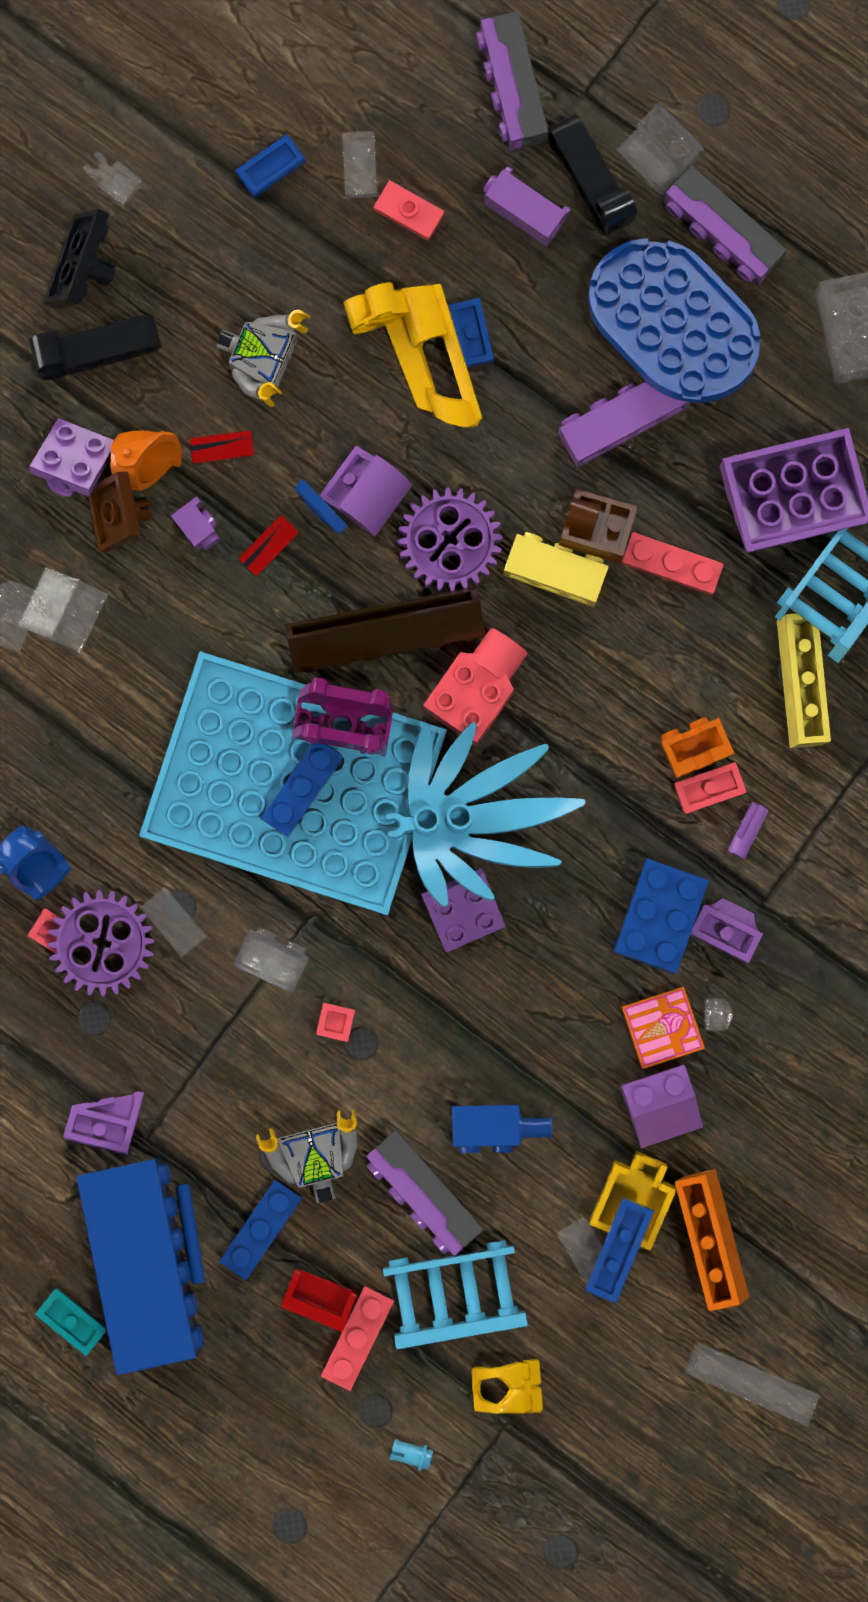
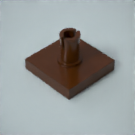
(116, 512)

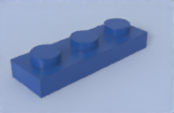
(302, 788)
(260, 1229)
(619, 1250)

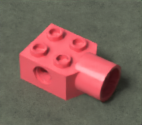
(477, 685)

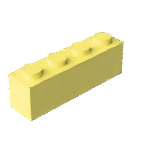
(803, 682)

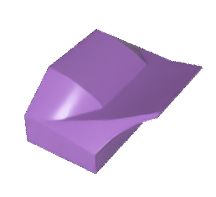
(728, 929)

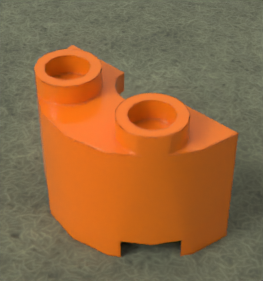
(697, 747)

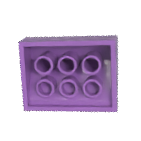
(795, 490)

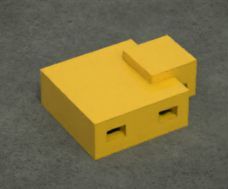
(639, 1183)

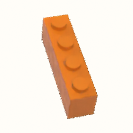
(712, 1240)

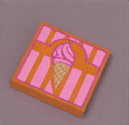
(662, 1027)

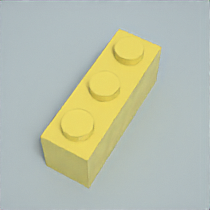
(555, 569)

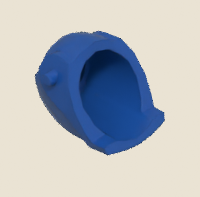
(32, 862)

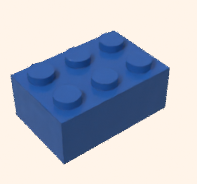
(660, 916)

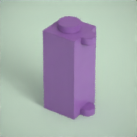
(524, 206)

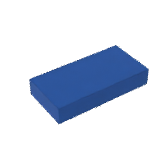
(270, 166)

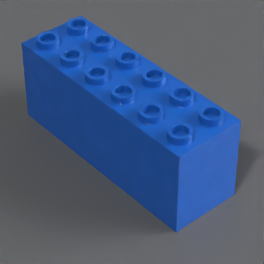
(140, 1266)

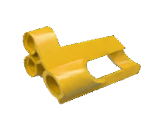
(411, 319)

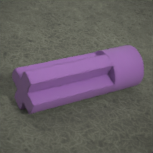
(747, 830)

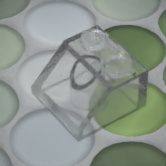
(63, 610)

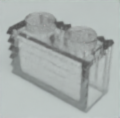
(272, 960)

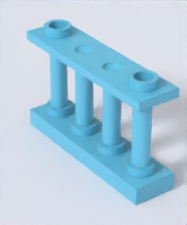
(857, 614)
(443, 1326)

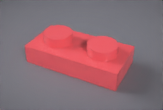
(709, 788)

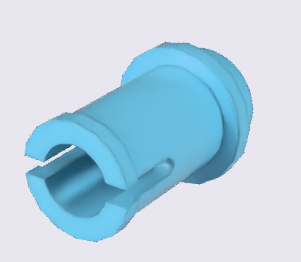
(412, 1454)

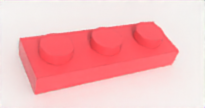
(672, 563)
(357, 1338)

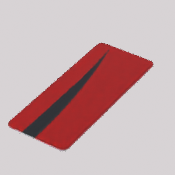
(221, 446)
(268, 545)

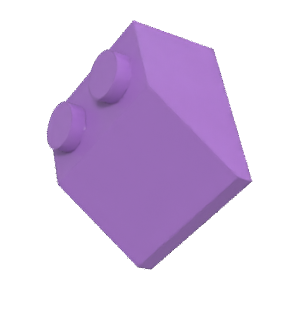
(662, 1106)

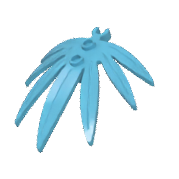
(446, 821)

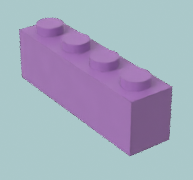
(616, 421)

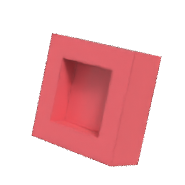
(40, 929)
(335, 1022)

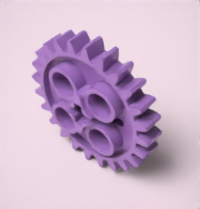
(472, 559)
(70, 936)

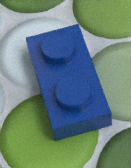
(472, 332)

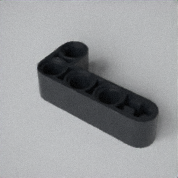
(608, 203)
(94, 347)

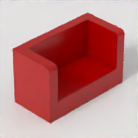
(319, 1299)

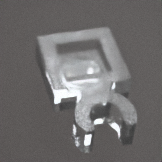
(116, 181)

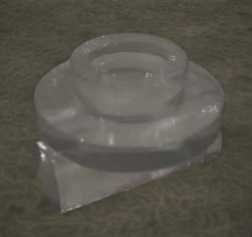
(717, 1014)

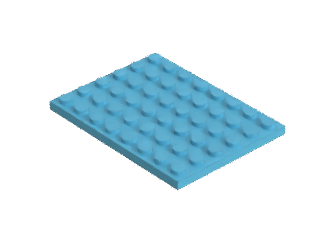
(237, 754)

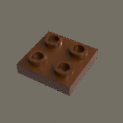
(598, 526)

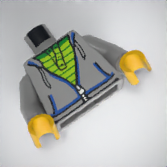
(262, 353)
(314, 1155)

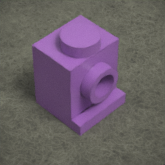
(196, 526)

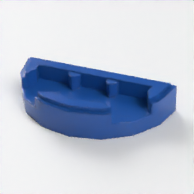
(320, 507)

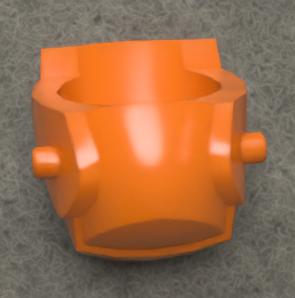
(145, 456)

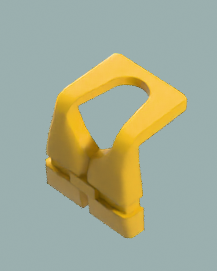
(523, 1393)

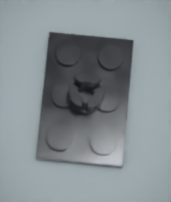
(80, 261)

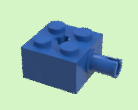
(495, 1127)

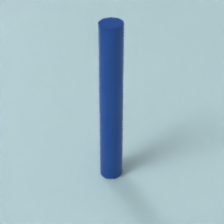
(190, 1233)

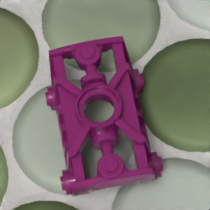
(347, 704)

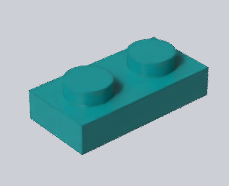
(71, 1321)

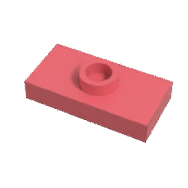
(408, 210)

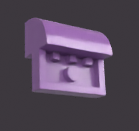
(366, 490)

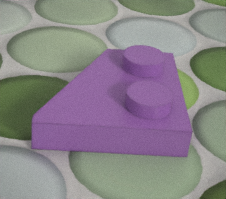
(105, 1123)

